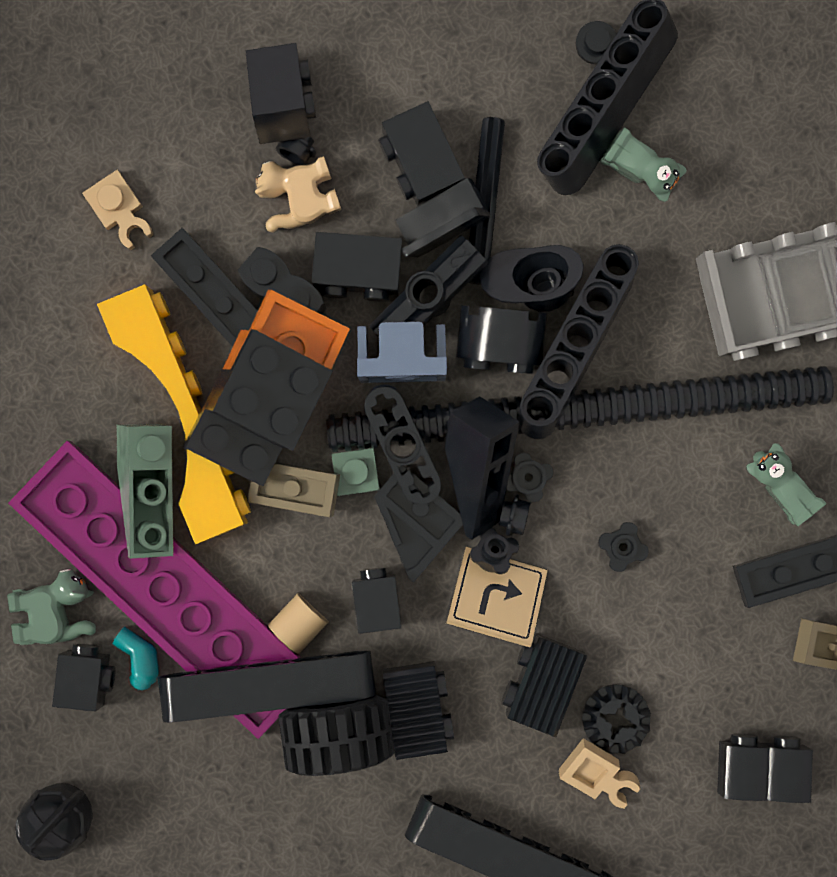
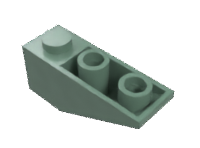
(146, 488)

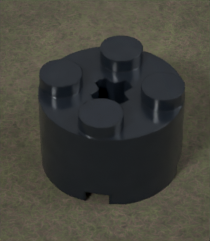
(502, 338)

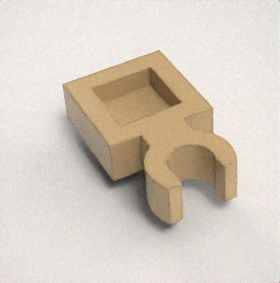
(116, 204)
(597, 771)

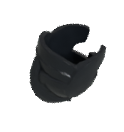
(54, 821)

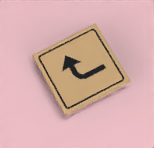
(498, 603)

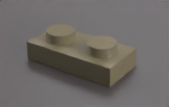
(297, 490)

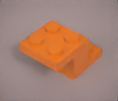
(295, 328)

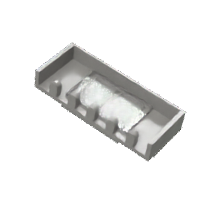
(772, 291)

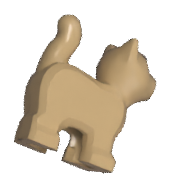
(302, 189)

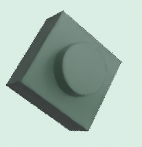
(356, 471)

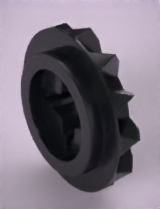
(607, 701)

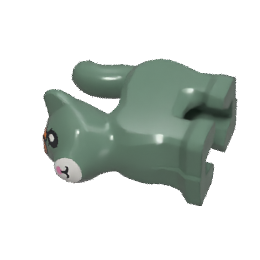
(642, 164)
(785, 485)
(47, 612)

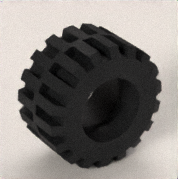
(336, 736)

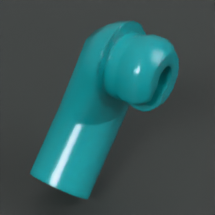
(143, 658)

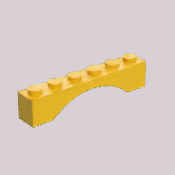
(139, 327)

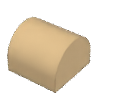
(297, 624)

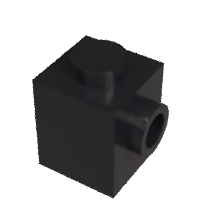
(83, 678)

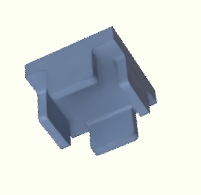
(401, 354)

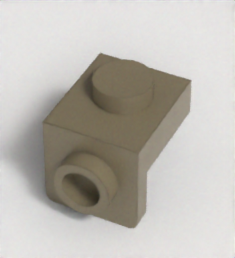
(816, 644)

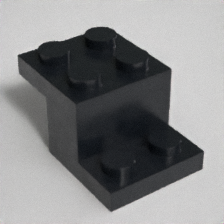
(258, 407)

